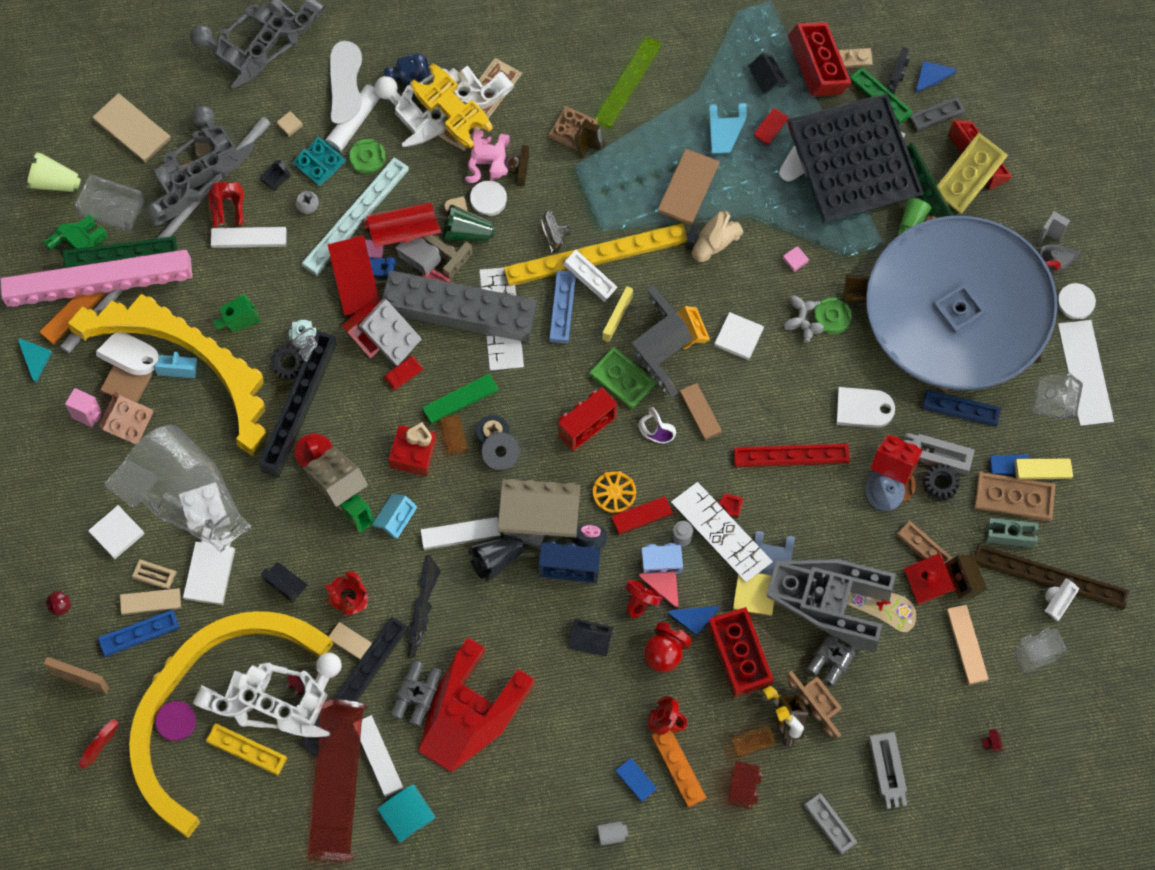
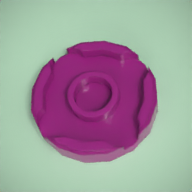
(176, 721)

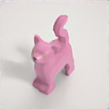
(488, 154)

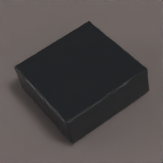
(692, 237)

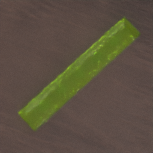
(628, 82)

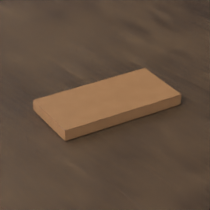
(688, 186)
(1014, 497)

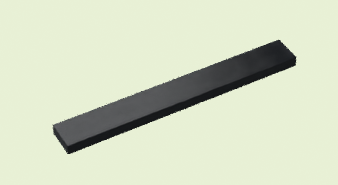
(365, 671)

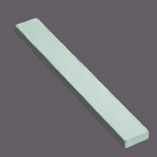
(356, 214)

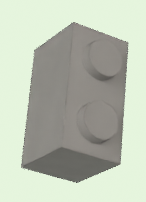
(419, 255)

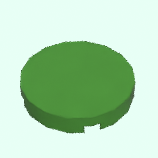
(367, 156)
(833, 315)

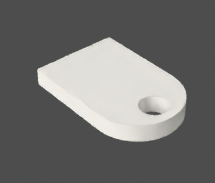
(128, 354)
(862, 408)

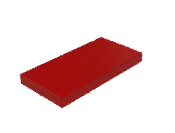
(353, 274)

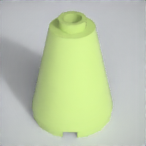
(51, 175)

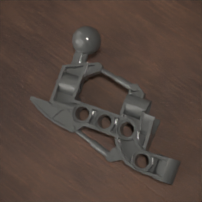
(246, 63)
(224, 157)

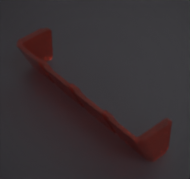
(335, 782)

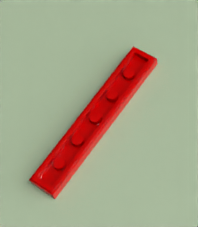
(791, 455)

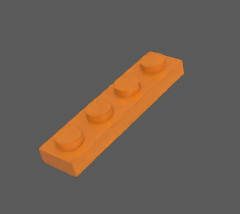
(679, 768)

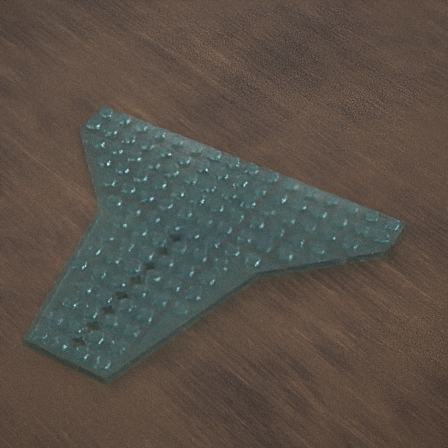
(748, 176)

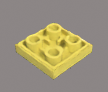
(753, 595)

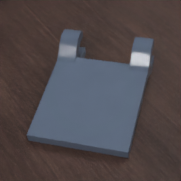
(774, 552)

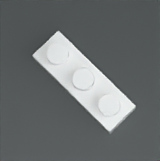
(590, 275)

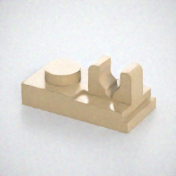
(856, 58)

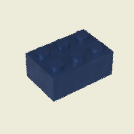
(569, 562)

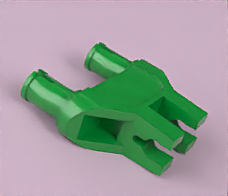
(77, 234)

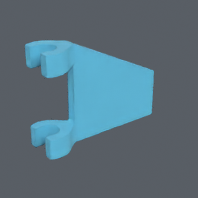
(725, 130)

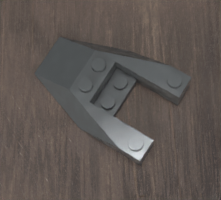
(821, 592)

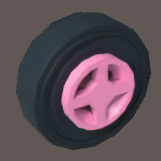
(590, 535)

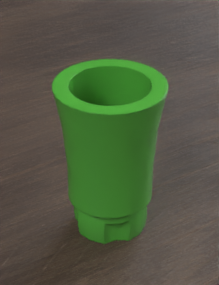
(914, 214)

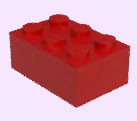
(587, 419)

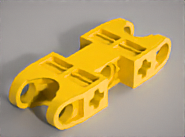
(460, 115)

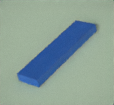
(138, 633)

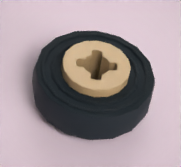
(490, 422)

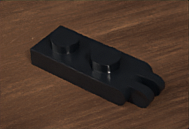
(899, 74)

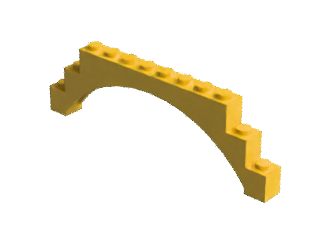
(150, 319)

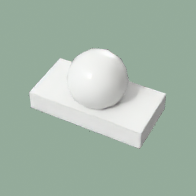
(1060, 598)

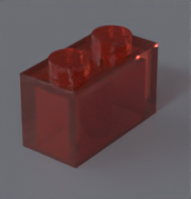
(744, 784)

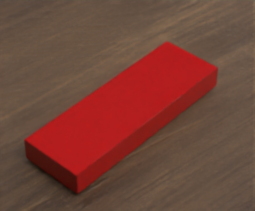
(642, 515)

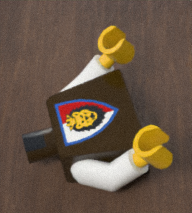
(790, 716)

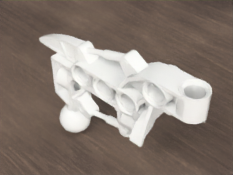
(421, 123)
(300, 719)

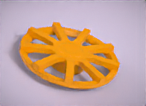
(614, 491)

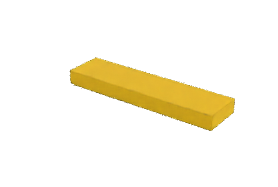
(246, 749)

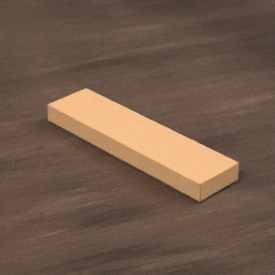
(967, 644)

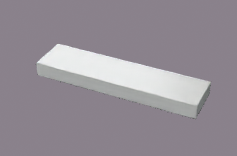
(248, 237)
(460, 533)
(379, 757)

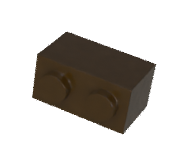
(966, 576)

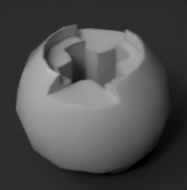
(310, 197)

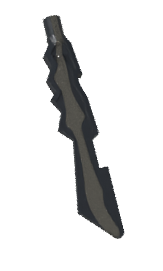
(422, 606)

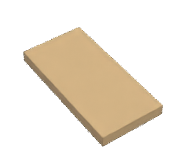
(131, 128)

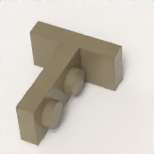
(449, 253)

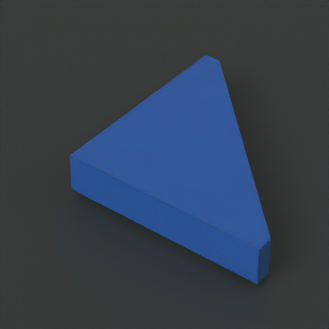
(933, 74)
(694, 618)

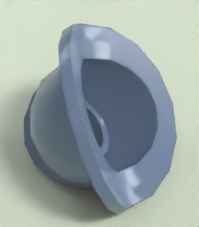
(884, 492)

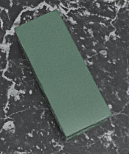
(1007, 539)

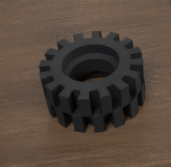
(277, 361)
(939, 471)

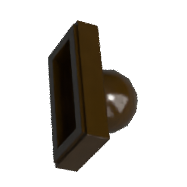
(519, 165)

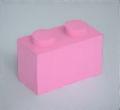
(83, 407)

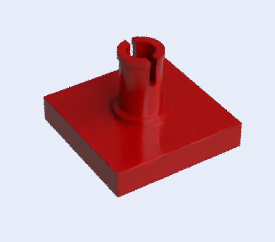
(929, 579)

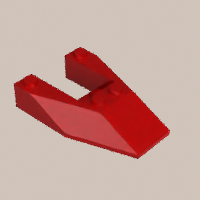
(462, 719)

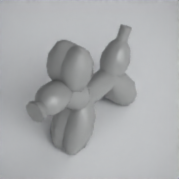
(794, 323)

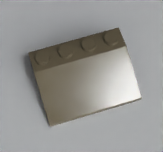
(539, 508)

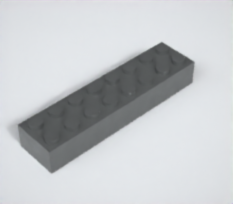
(461, 306)

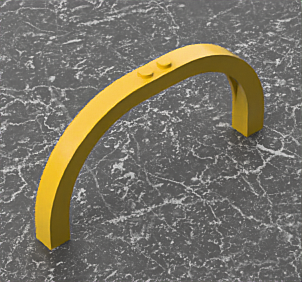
(173, 672)

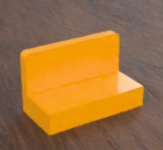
(695, 326)

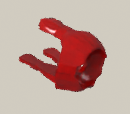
(230, 191)
(352, 582)

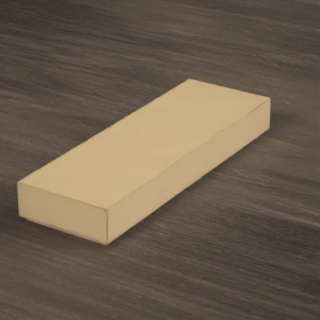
(150, 601)

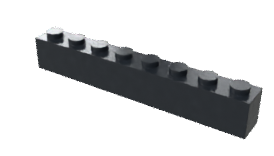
(297, 405)

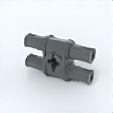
(838, 664)
(411, 685)

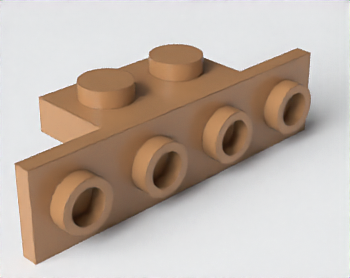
(819, 700)

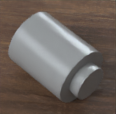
(682, 533)
(612, 833)

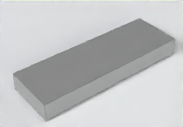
(830, 823)

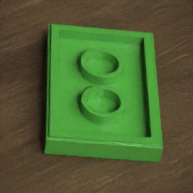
(622, 378)

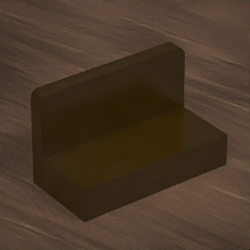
(589, 136)
(856, 288)

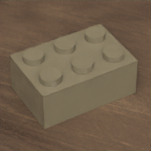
(335, 476)

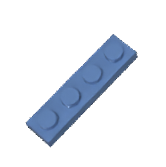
(562, 307)

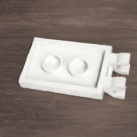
(209, 573)

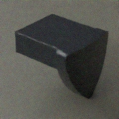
(275, 175)

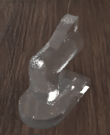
(301, 341)

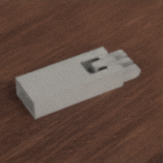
(944, 453)
(888, 763)

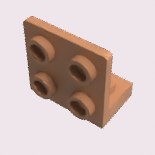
(125, 418)

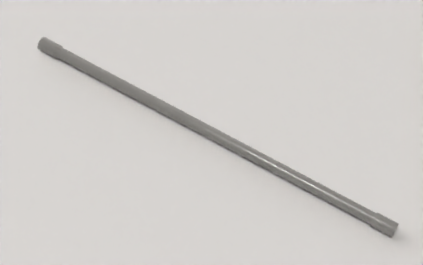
(70, 343)

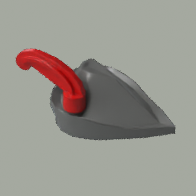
(1058, 257)

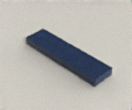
(961, 408)

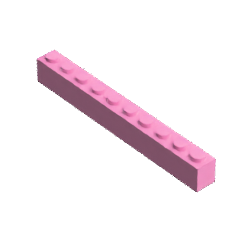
(96, 278)

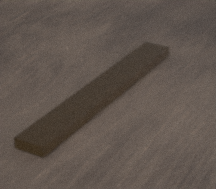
(1050, 576)

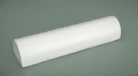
(344, 131)

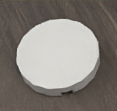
(488, 198)
(1076, 301)

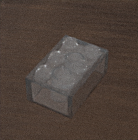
(109, 202)

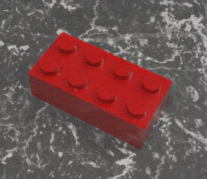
(819, 59)
(740, 652)

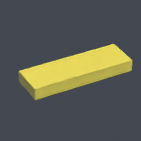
(617, 314)
(1043, 468)

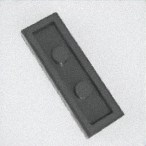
(937, 114)

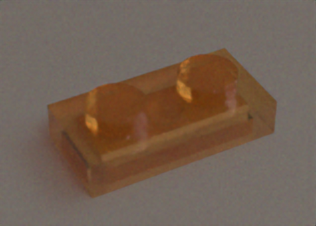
(454, 434)
(753, 741)

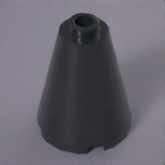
(494, 556)

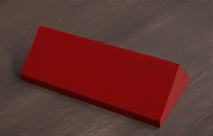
(962, 135)

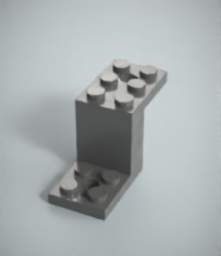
(661, 341)

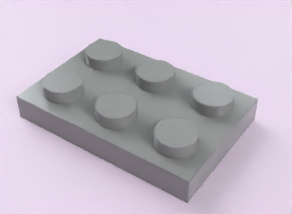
(390, 332)

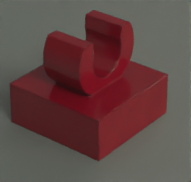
(297, 682)
(993, 742)

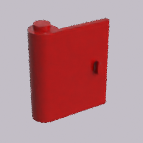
(402, 224)

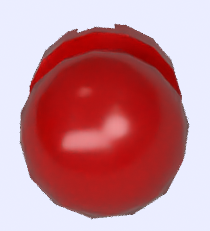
(664, 649)

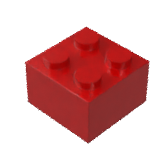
(409, 456)
(896, 459)

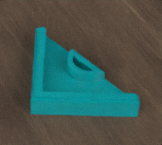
(35, 357)

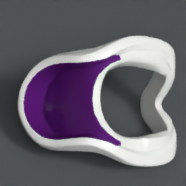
(664, 431)

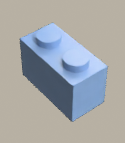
(662, 558)

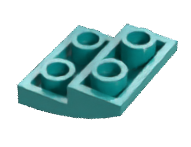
(319, 161)
(406, 813)

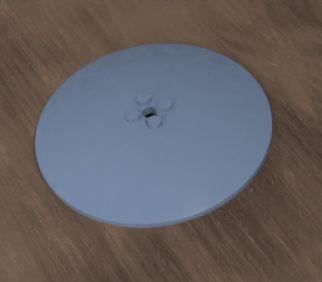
(968, 264)

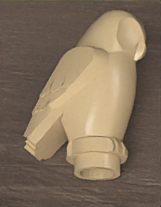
(716, 236)

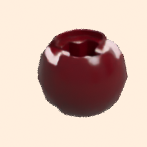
(58, 603)

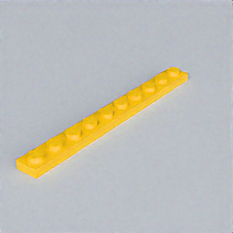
(597, 254)

